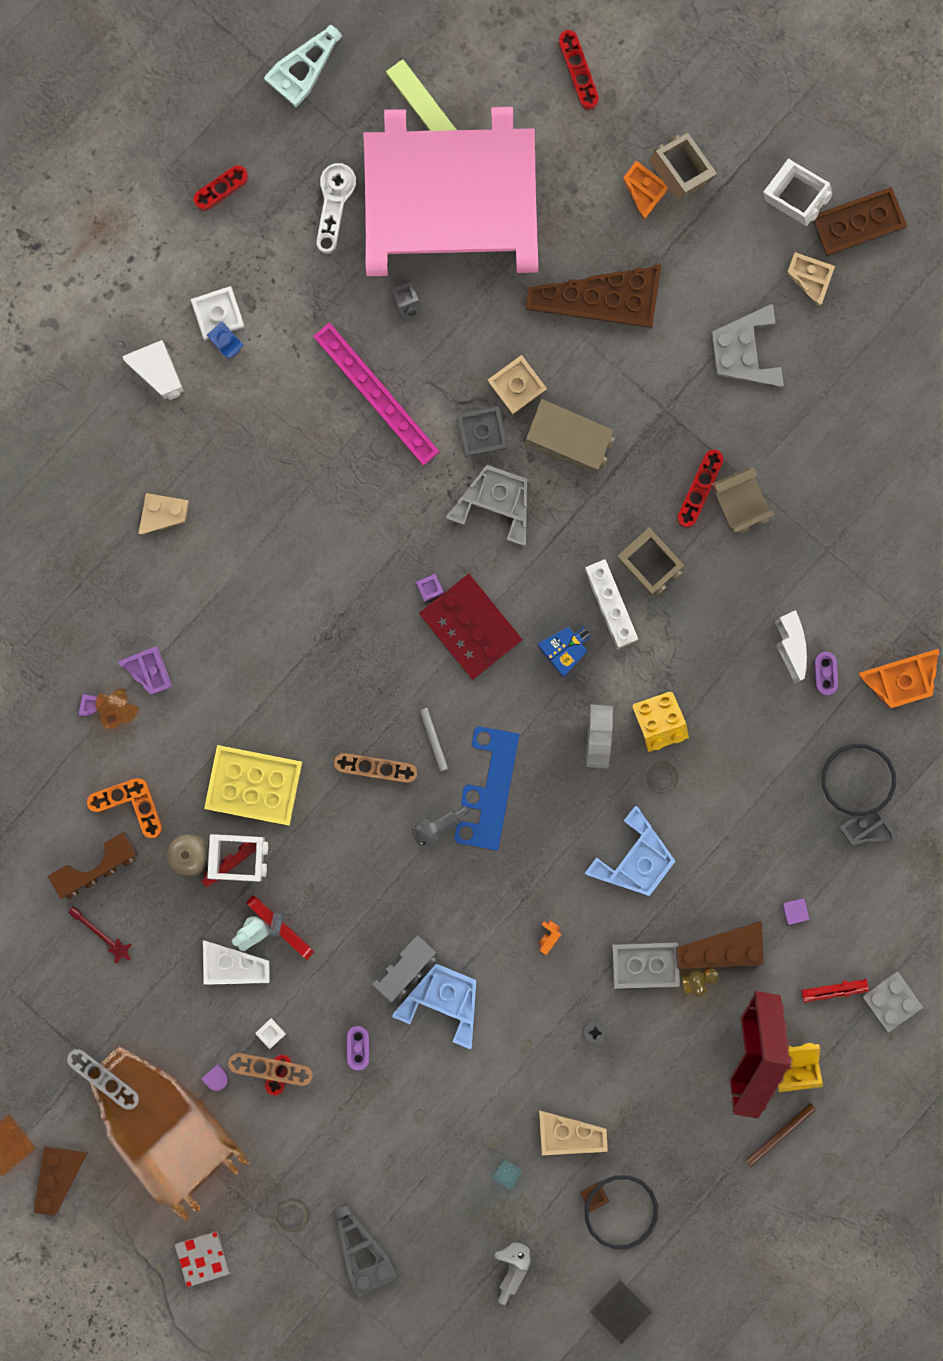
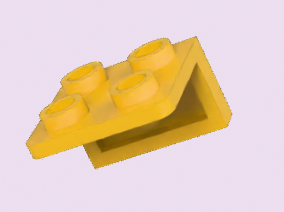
(661, 721)
(804, 1069)

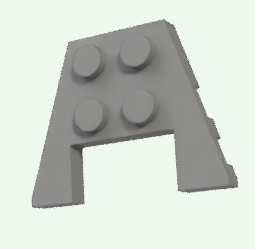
(737, 353)
(498, 493)

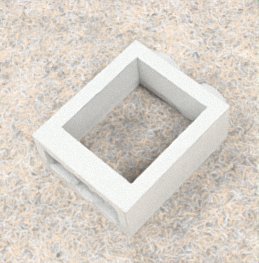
(781, 181)
(214, 858)

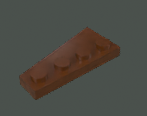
(731, 948)

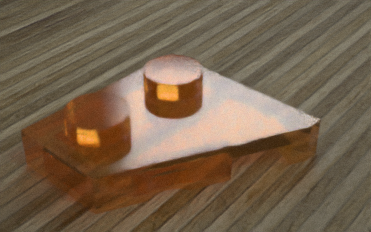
(13, 1145)

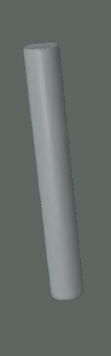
(433, 739)

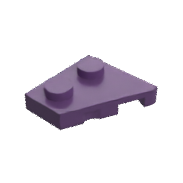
(149, 670)

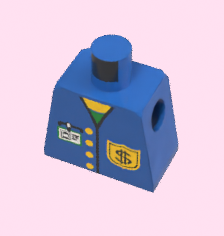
(565, 649)

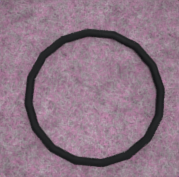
(855, 813)
(655, 1214)

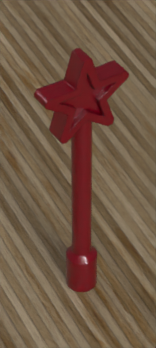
(117, 948)

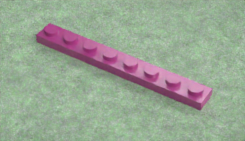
(376, 394)

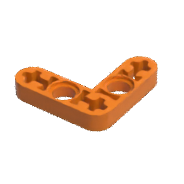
(137, 799)

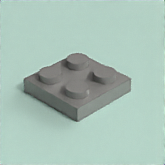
(892, 1001)

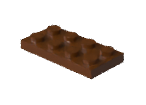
(859, 221)

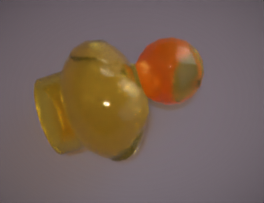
(696, 981)

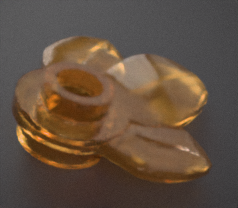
(116, 705)

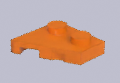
(644, 188)

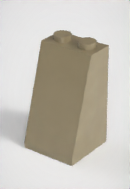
(569, 437)

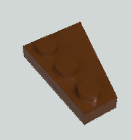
(56, 1176)

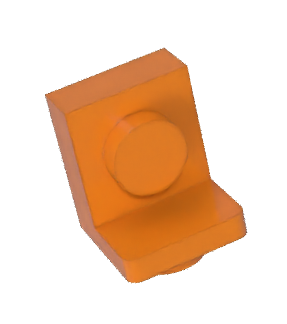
(549, 940)

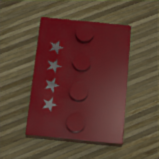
(470, 626)

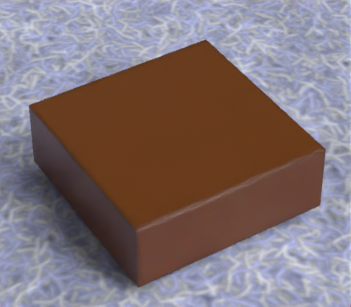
(599, 1198)

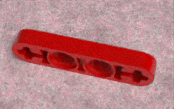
(580, 69)
(697, 487)
(285, 932)

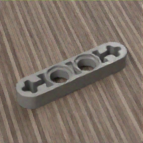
(101, 1081)

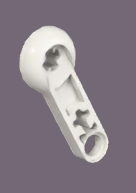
(334, 201)

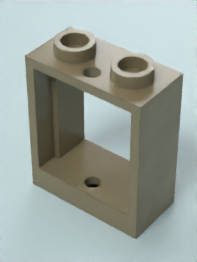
(669, 175)
(634, 547)

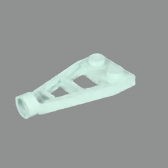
(286, 83)

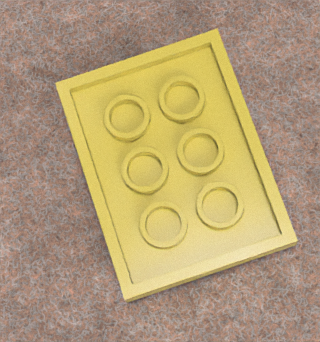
(253, 785)

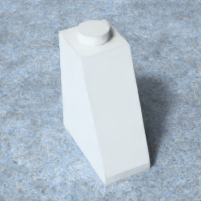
(156, 369)

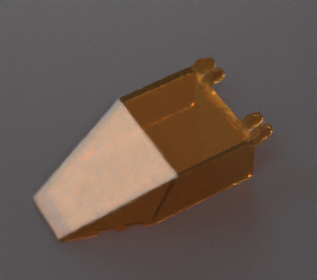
(169, 1134)

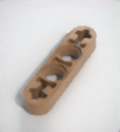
(376, 764)
(271, 1065)

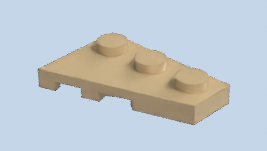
(570, 1136)

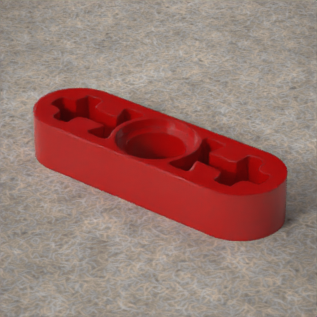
(221, 179)

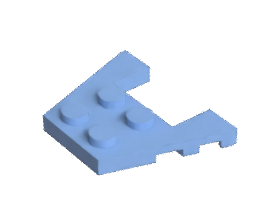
(644, 863)
(447, 993)

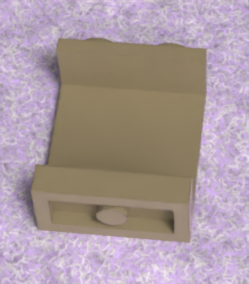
(742, 500)

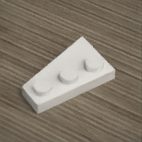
(231, 966)

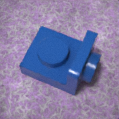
(225, 340)

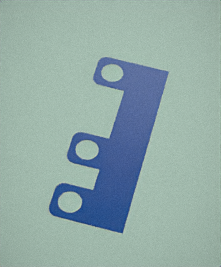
(495, 795)

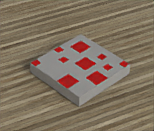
(202, 1258)

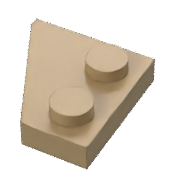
(811, 276)
(161, 512)

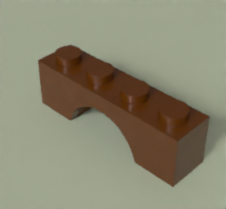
(117, 852)

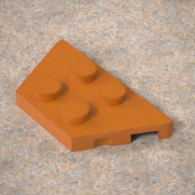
(904, 679)

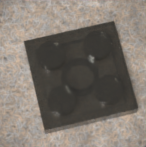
(621, 1311)

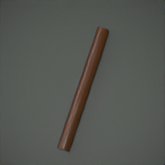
(781, 1134)

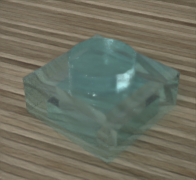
(507, 1174)

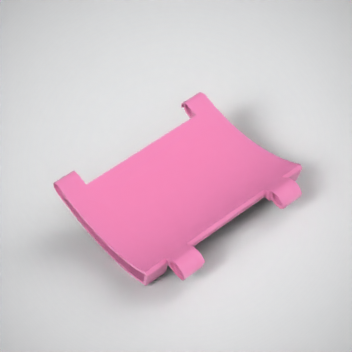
(450, 191)

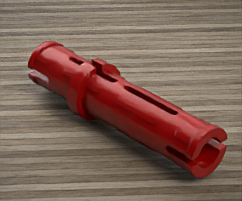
(837, 990)

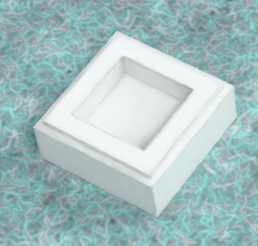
(270, 1033)

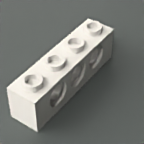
(611, 604)

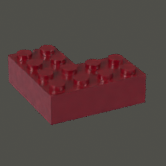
(764, 1058)

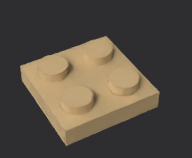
(517, 385)

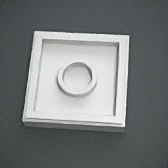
(217, 307)

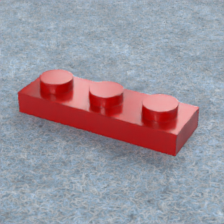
(230, 862)

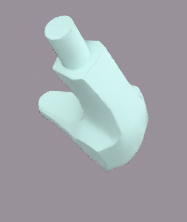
(254, 931)

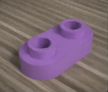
(826, 673)
(357, 1047)

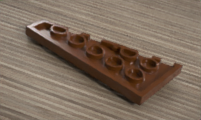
(608, 297)

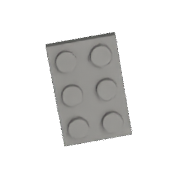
(645, 965)

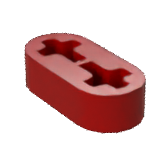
(284, 1072)

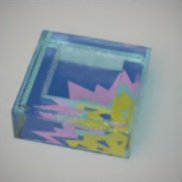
(276, 924)

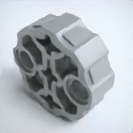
(599, 736)

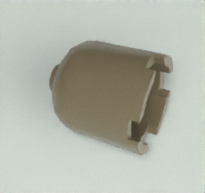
(188, 855)

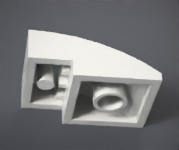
(793, 645)

